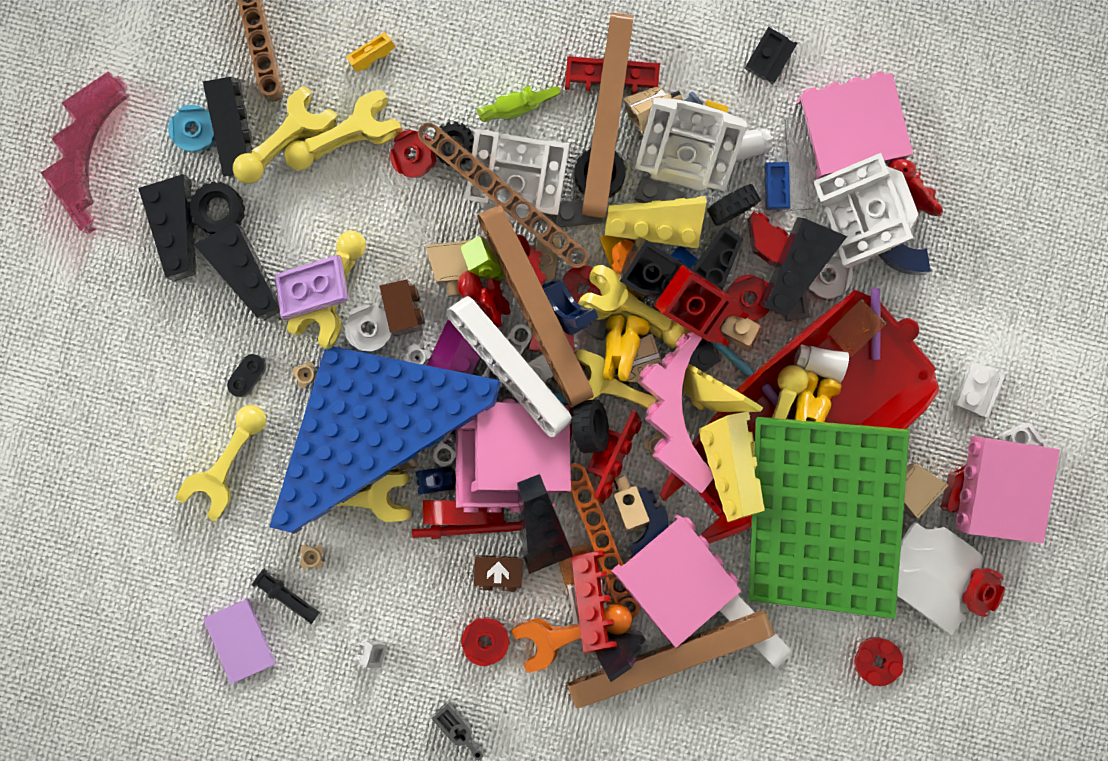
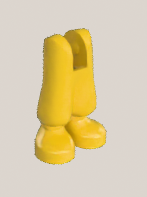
(622, 350)
(816, 409)

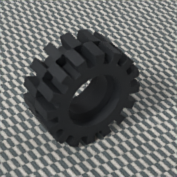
(460, 131)

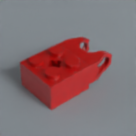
(698, 305)

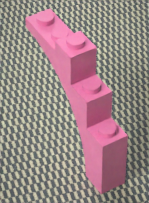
(667, 416)

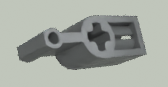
(448, 719)

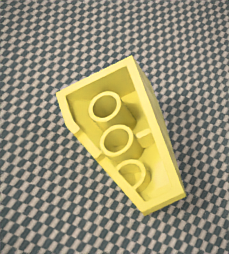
(713, 394)

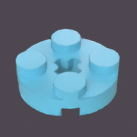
(178, 126)

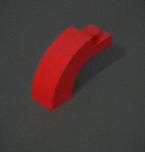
(445, 513)

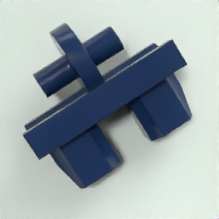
(435, 480)

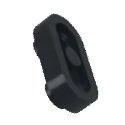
(248, 377)

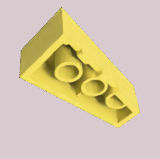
(659, 221)

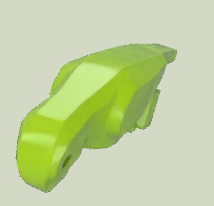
(516, 104)

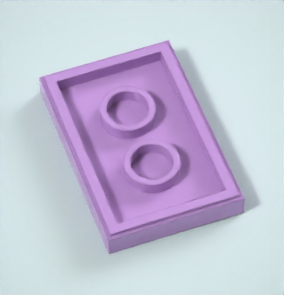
(311, 287)
(239, 641)

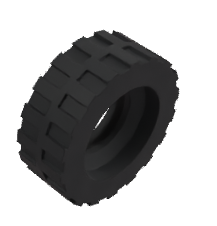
(617, 177)
(209, 192)
(733, 204)
(590, 426)

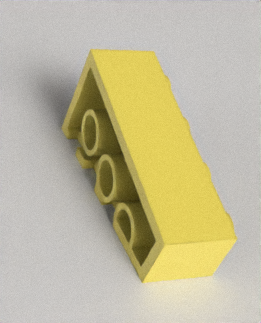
(732, 465)

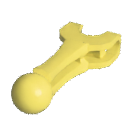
(299, 124)
(358, 127)
(350, 247)
(619, 301)
(595, 366)
(791, 381)
(249, 421)
(377, 498)

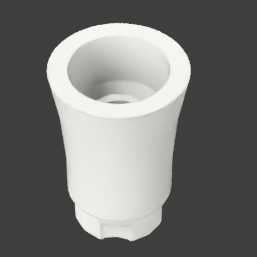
(754, 144)
(822, 362)

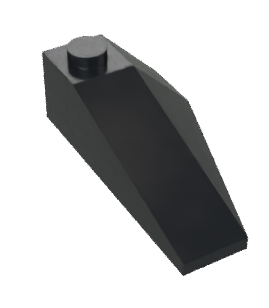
(649, 269)
(622, 658)

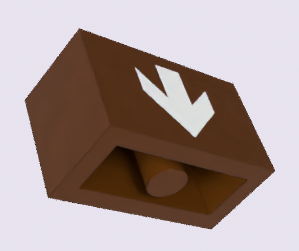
(498, 572)

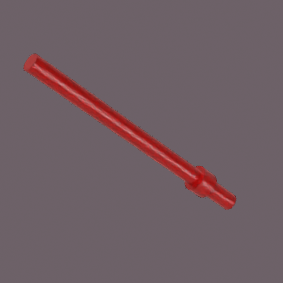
(437, 531)

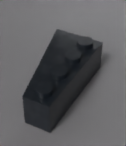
(239, 266)

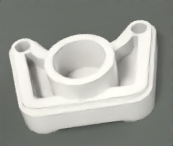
(1023, 433)

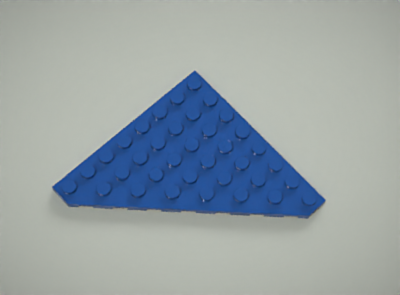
(367, 420)

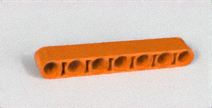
(600, 528)

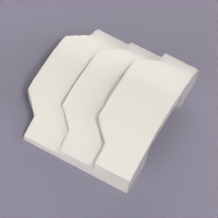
(690, 144)
(525, 164)
(869, 207)
(936, 574)

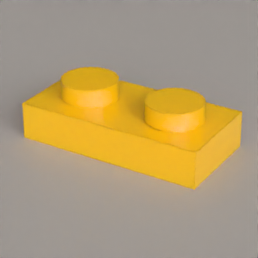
(370, 52)

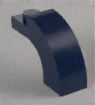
(907, 260)
(568, 312)
(657, 517)

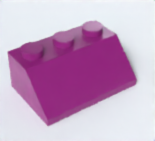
(454, 352)

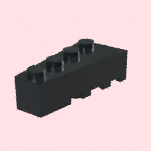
(228, 120)
(171, 224)
(719, 257)
(800, 263)
(541, 530)

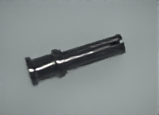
(277, 590)

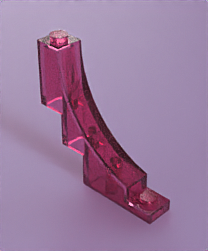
(71, 174)

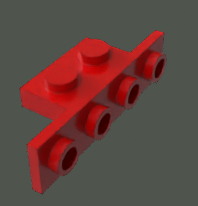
(609, 462)

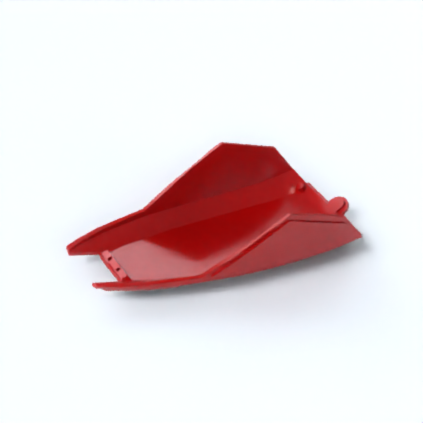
(872, 393)

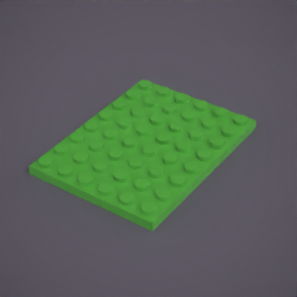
(828, 516)

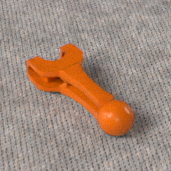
(551, 638)

